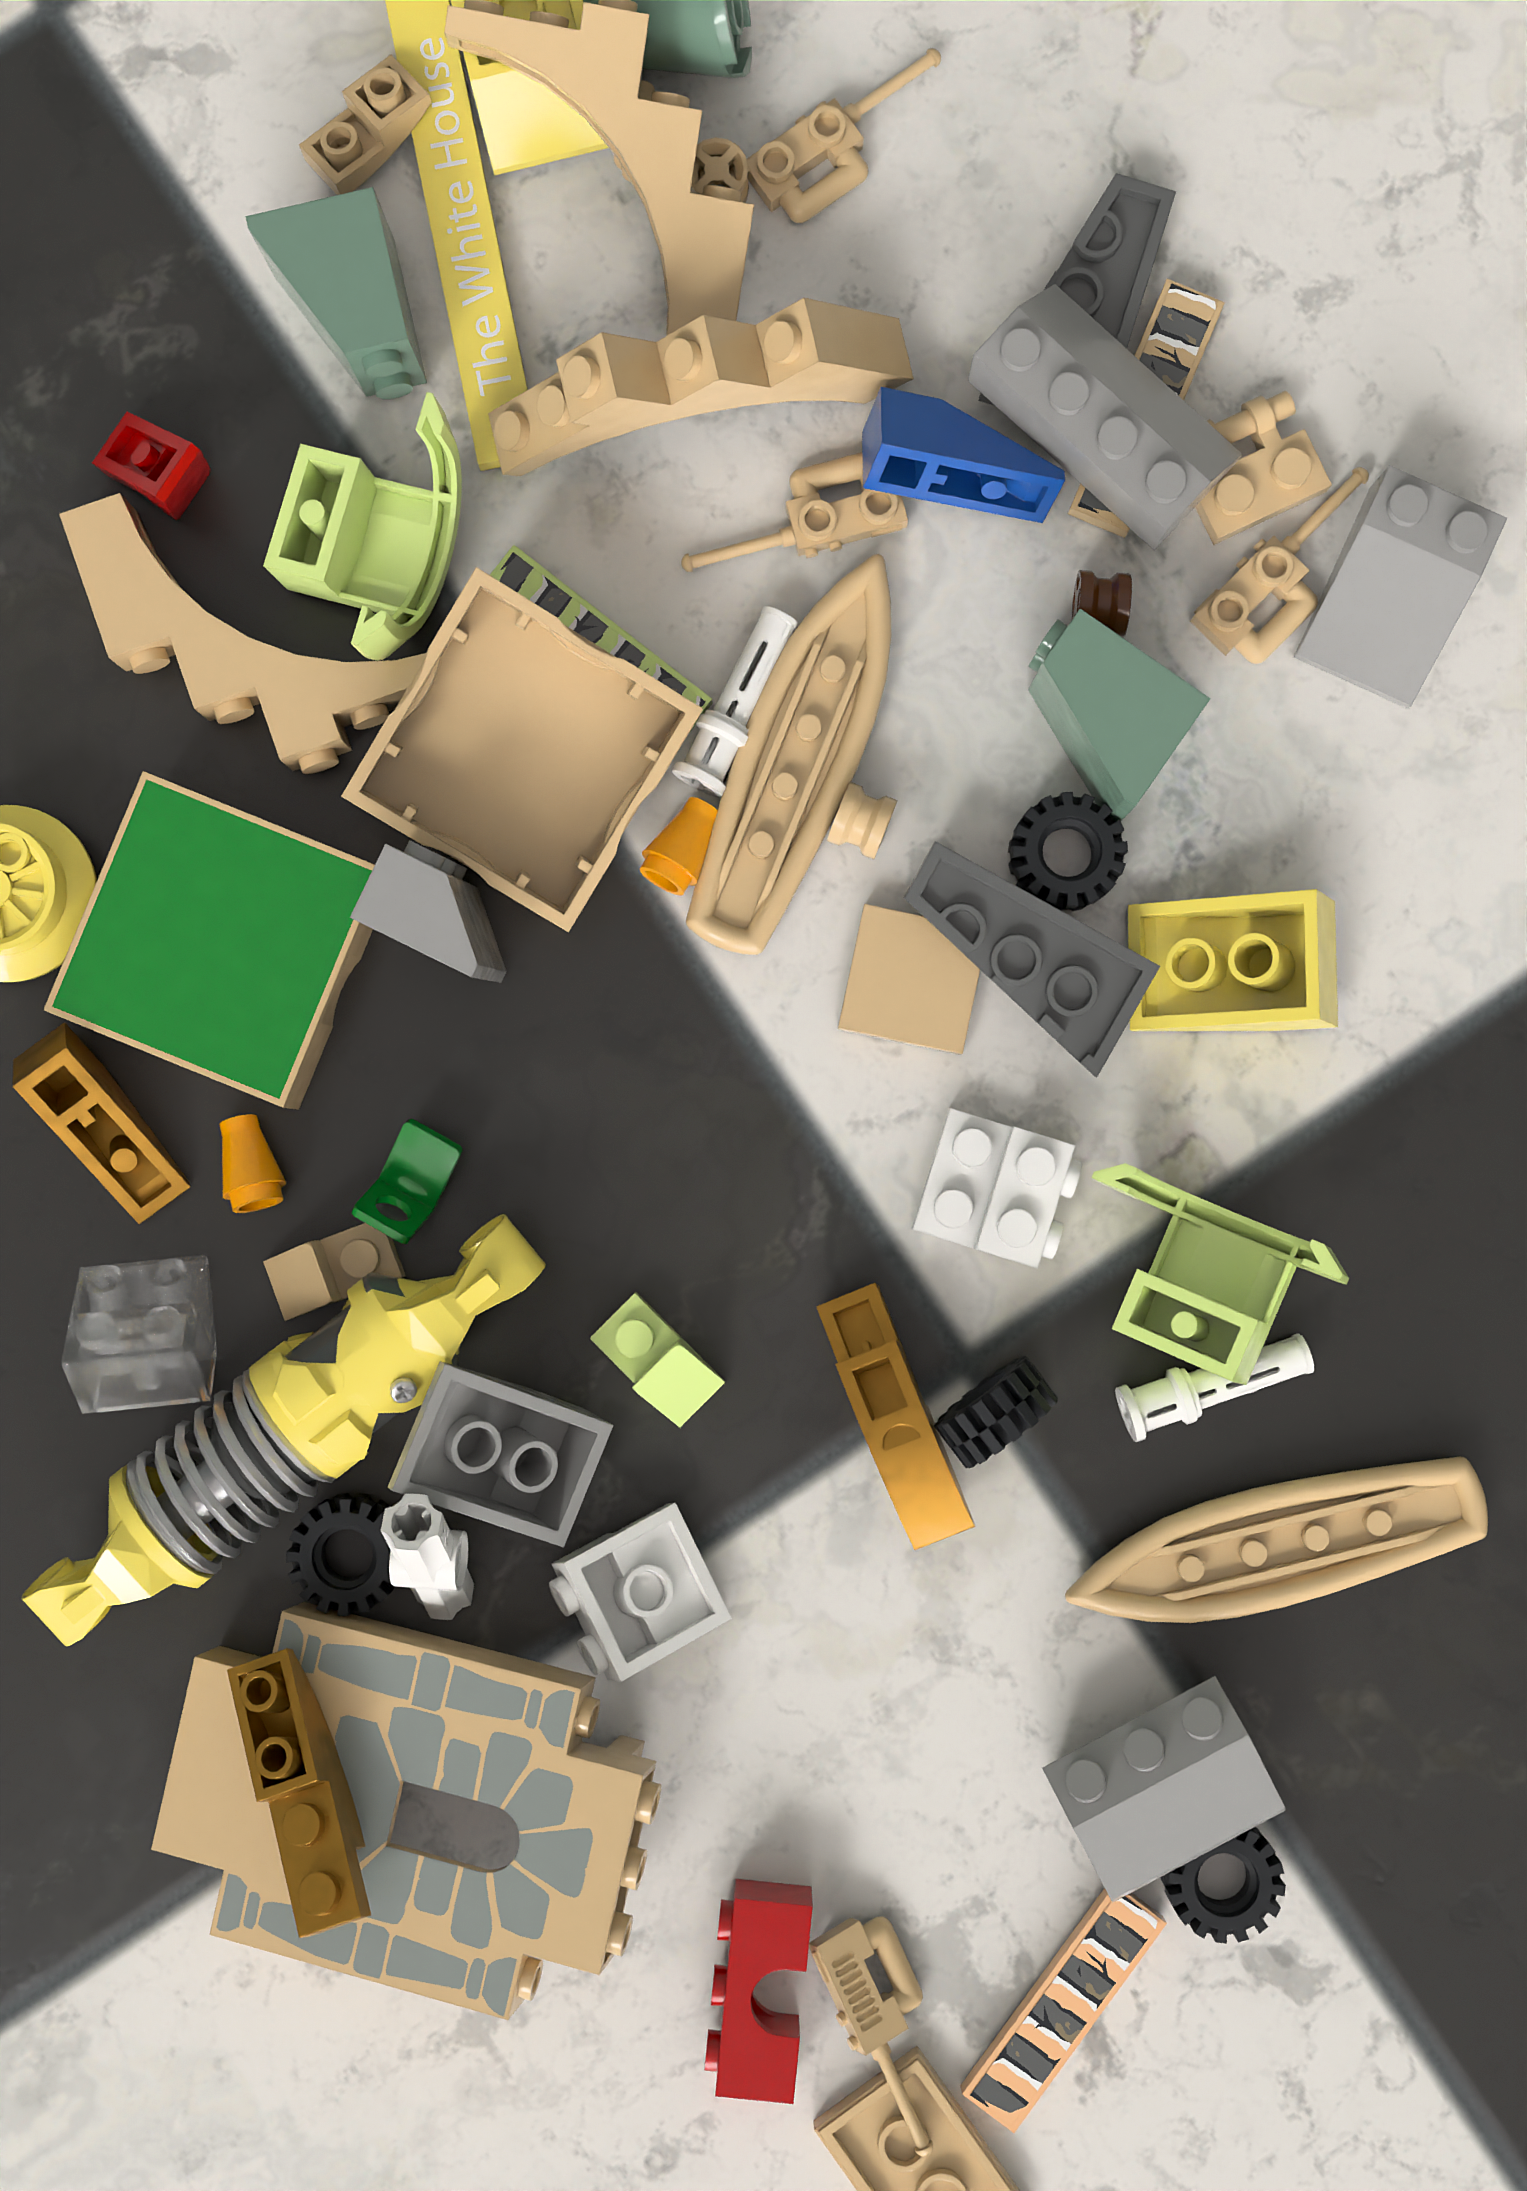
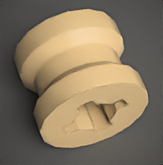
(719, 163)
(862, 820)

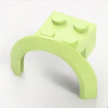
(371, 537)
(1211, 1278)

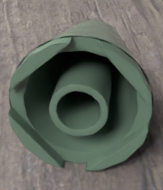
(696, 36)

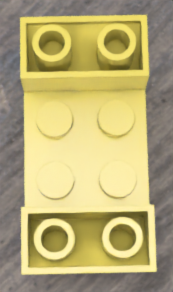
(519, 116)

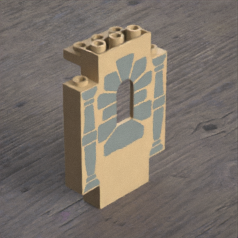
(448, 1722)

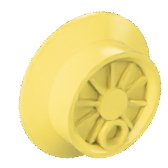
(42, 891)

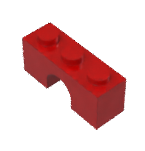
(756, 2046)

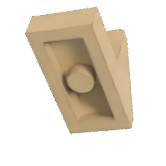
(326, 1268)

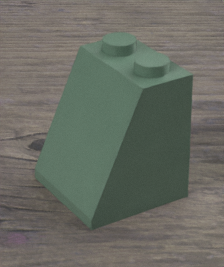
(349, 285)
(1111, 709)

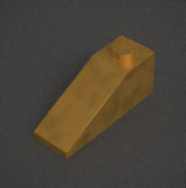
(97, 1122)

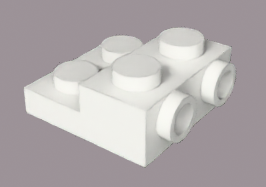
(997, 1188)
(638, 1594)

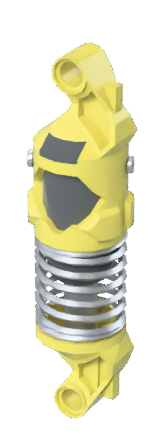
(292, 1420)

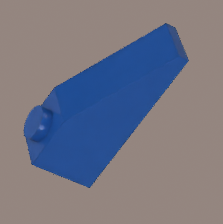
(947, 457)

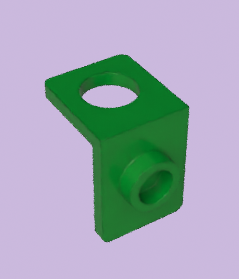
(410, 1180)

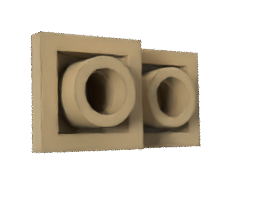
(379, 117)

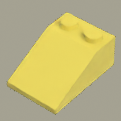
(1238, 962)

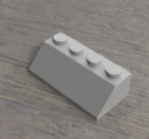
(1101, 414)

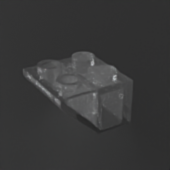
(141, 1335)

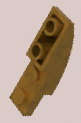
(894, 1417)
(306, 1789)

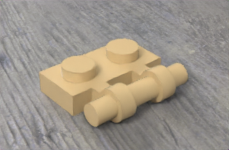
(1267, 481)

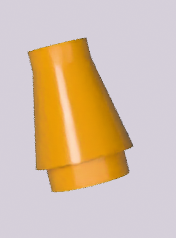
(679, 850)
(248, 1166)

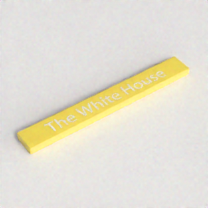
(460, 220)

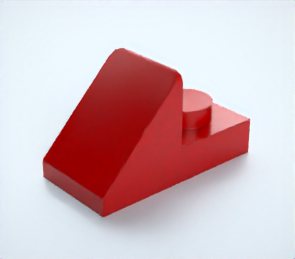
(154, 464)

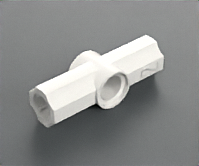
(428, 1556)

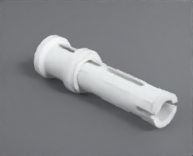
(715, 725)
(1185, 1394)

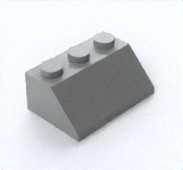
(431, 909)
(1164, 1788)

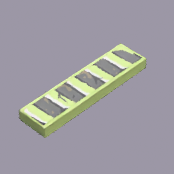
(545, 590)

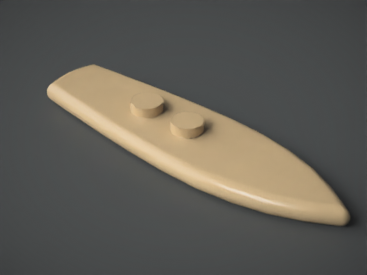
(795, 762)
(1287, 1543)

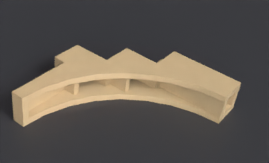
(655, 140)
(702, 368)
(150, 618)

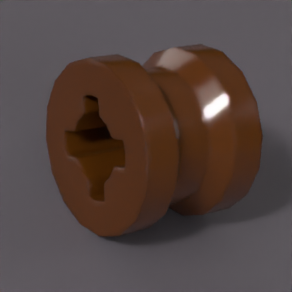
(1104, 599)

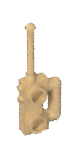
(822, 136)
(821, 524)
(1274, 571)
(866, 2014)

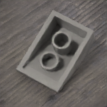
(1399, 585)
(501, 1453)

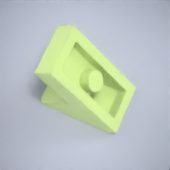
(657, 1360)

